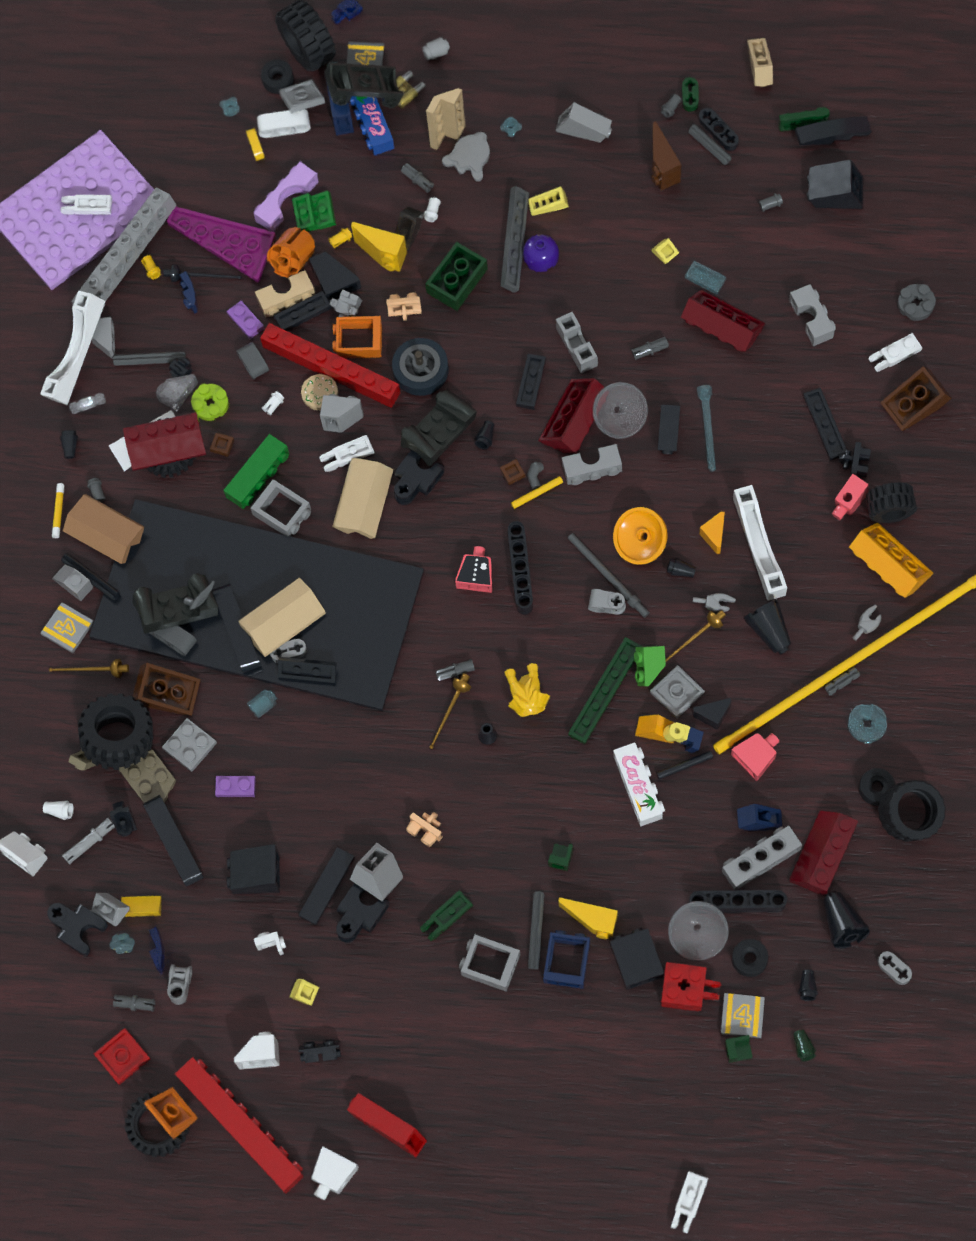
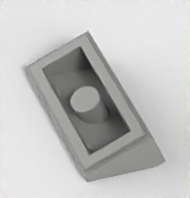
(109, 908)

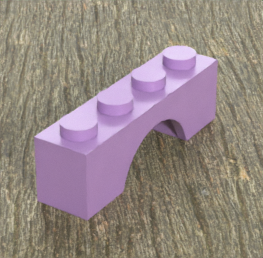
(299, 180)

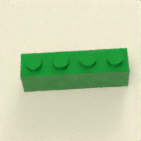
(256, 471)

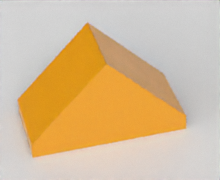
(712, 532)
(652, 727)

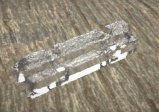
(87, 403)

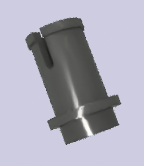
(673, 102)
(771, 202)
(96, 490)

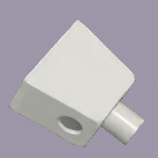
(332, 1173)

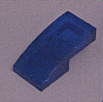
(158, 953)

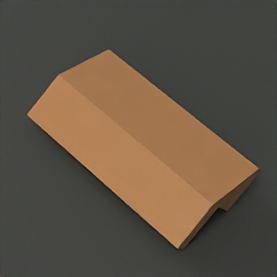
(103, 528)

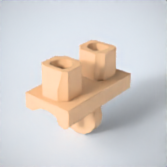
(403, 306)
(417, 823)

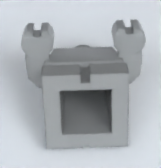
(347, 304)

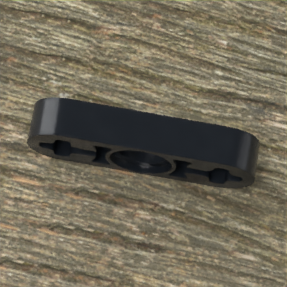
(719, 137)

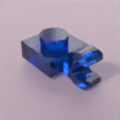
(346, 9)

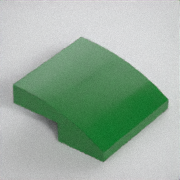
(314, 211)

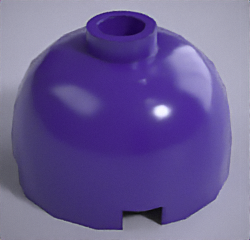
(540, 253)

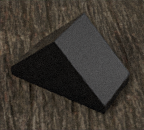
(712, 713)

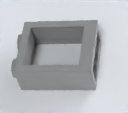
(266, 498)
(512, 961)

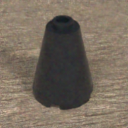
(770, 626)
(843, 921)

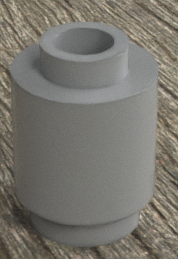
(436, 48)

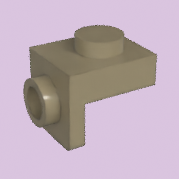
(80, 761)

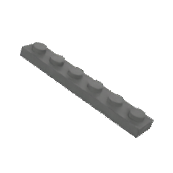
(514, 239)

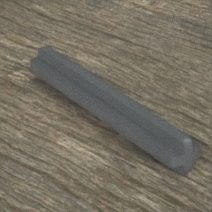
(147, 358)
(536, 930)

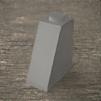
(583, 123)

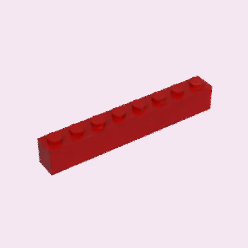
(330, 364)
(239, 1125)

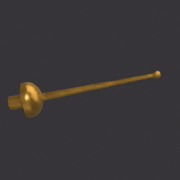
(713, 620)
(116, 668)
(461, 686)

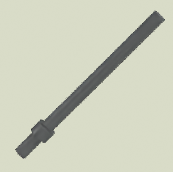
(632, 600)

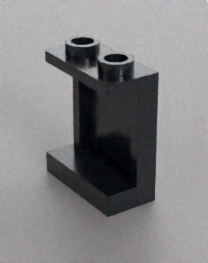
(637, 958)

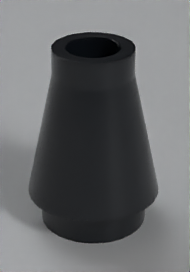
(485, 435)
(69, 443)
(680, 568)
(487, 737)
(808, 988)

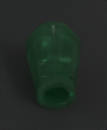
(804, 1047)

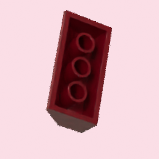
(722, 320)
(572, 416)
(164, 441)
(823, 851)

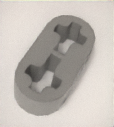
(290, 645)
(898, 964)

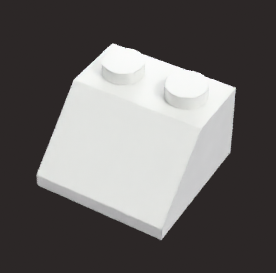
(22, 852)
(259, 1052)

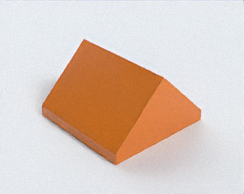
(171, 1112)

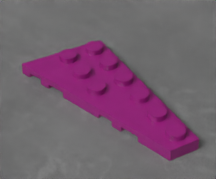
(231, 241)

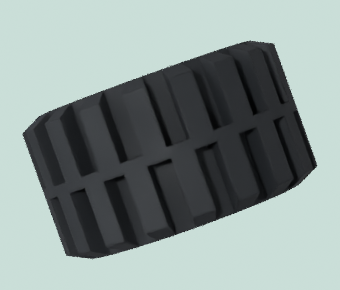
(891, 502)

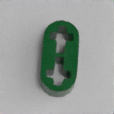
(694, 94)

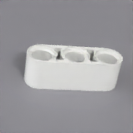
(283, 123)

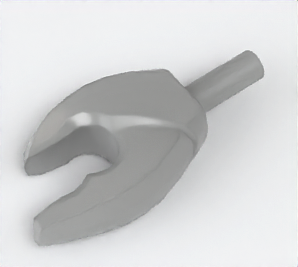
(712, 602)
(865, 624)

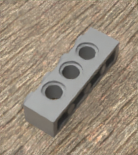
(739, 878)

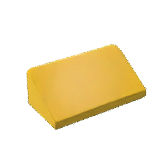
(143, 905)

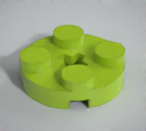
(207, 392)

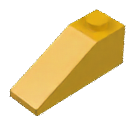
(594, 918)

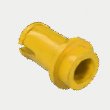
(340, 237)
(152, 270)

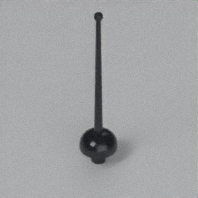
(175, 273)

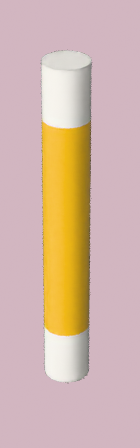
(58, 510)

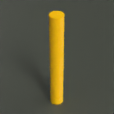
(535, 493)

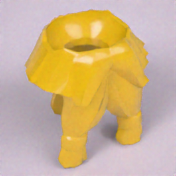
(526, 693)

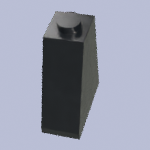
(333, 276)
(669, 428)

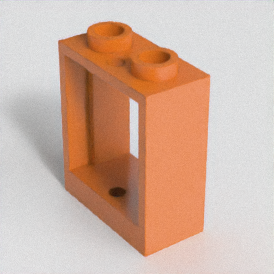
(362, 322)

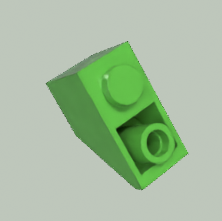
(649, 663)

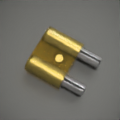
(409, 92)

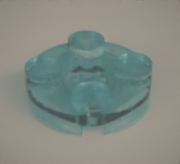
(867, 734)

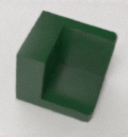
(561, 857)
(738, 1048)

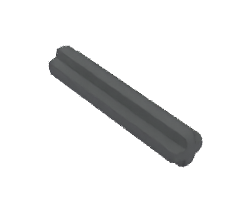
(710, 144)

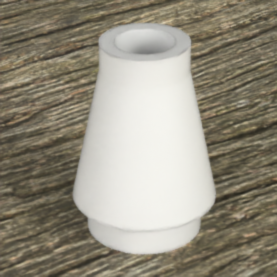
(59, 809)

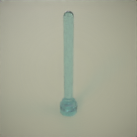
(704, 393)

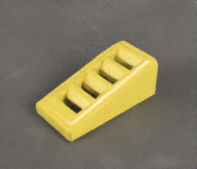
(549, 207)

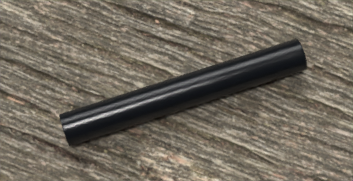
(684, 765)

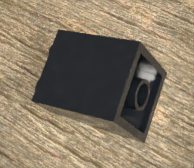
(835, 186)
(254, 870)

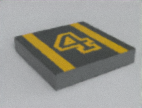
(365, 53)

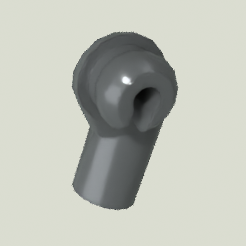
(532, 474)

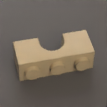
(273, 302)

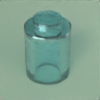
(262, 703)

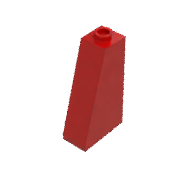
(387, 1124)

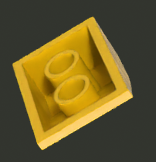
(381, 245)

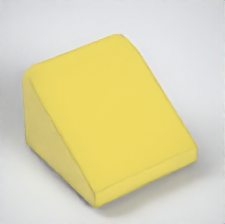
(665, 250)
(304, 991)

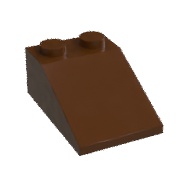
(666, 165)
(916, 399)
(166, 689)

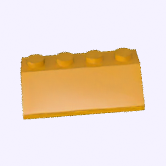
(890, 560)

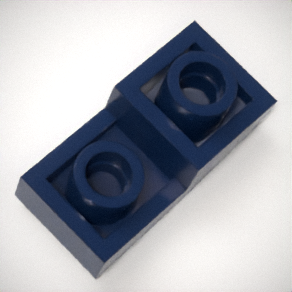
(189, 294)

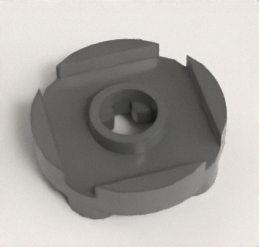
(919, 292)

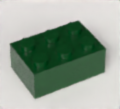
(456, 276)

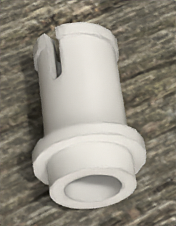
(431, 213)
(273, 402)

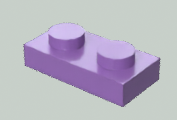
(245, 320)
(235, 786)

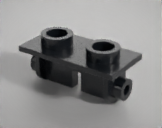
(327, 1049)

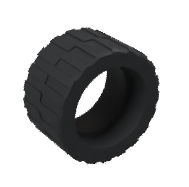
(933, 805)

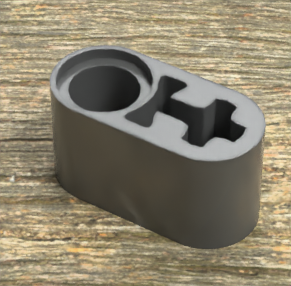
(252, 360)

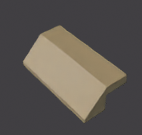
(445, 117)
(363, 497)
(282, 617)

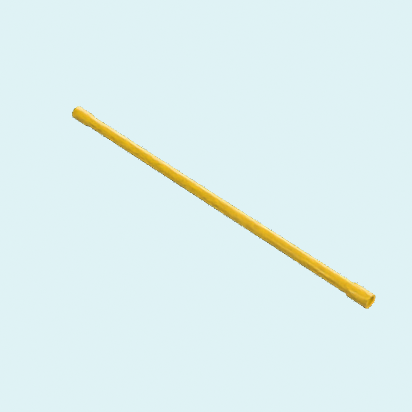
(728, 741)

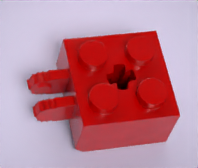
(692, 996)

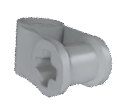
(604, 601)
(179, 980)

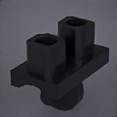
(860, 453)
(122, 819)

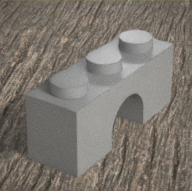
(807, 301)
(571, 334)
(577, 471)

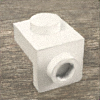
(267, 940)

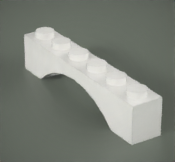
(62, 380)
(755, 533)

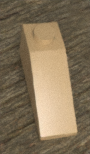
(760, 62)

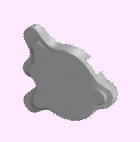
(469, 154)

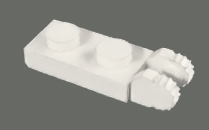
(87, 204)
(896, 352)
(356, 448)
(689, 1199)

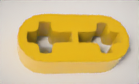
(255, 144)

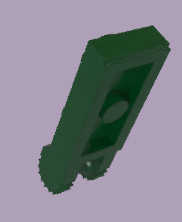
(791, 121)
(447, 914)

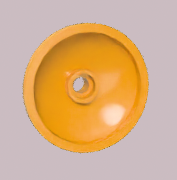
(629, 535)

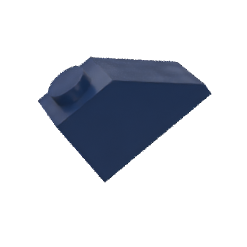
(759, 818)

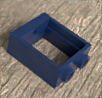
(341, 117)
(564, 979)

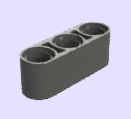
(176, 639)

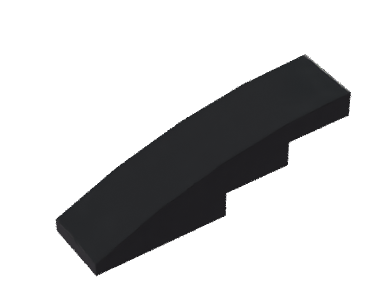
(837, 129)

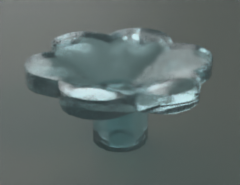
(122, 943)

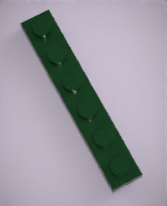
(604, 691)

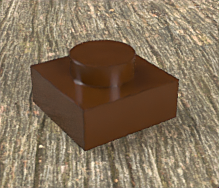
(222, 444)
(512, 472)

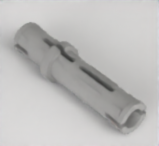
(88, 841)

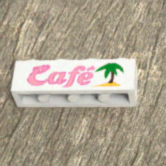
(637, 784)

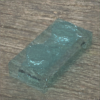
(705, 277)

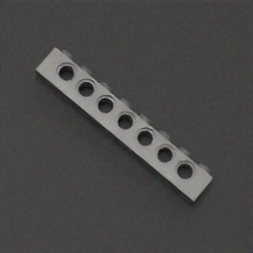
(129, 245)

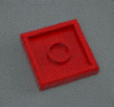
(122, 1056)

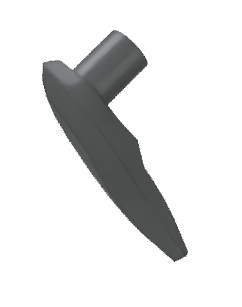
(201, 597)

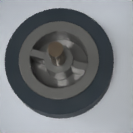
(420, 366)

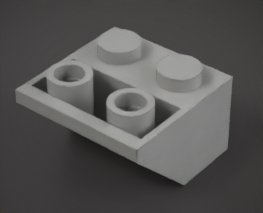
(340, 412)
(377, 872)

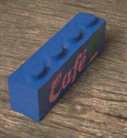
(372, 124)

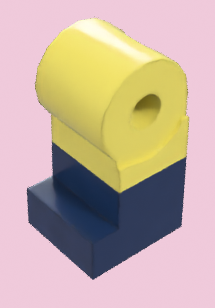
(685, 735)

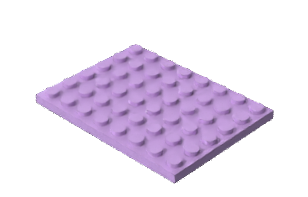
(62, 243)

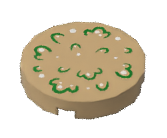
(315, 388)

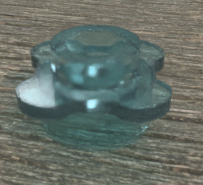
(230, 111)
(511, 122)

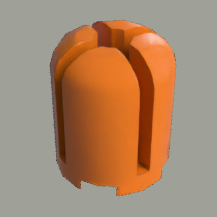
(291, 251)

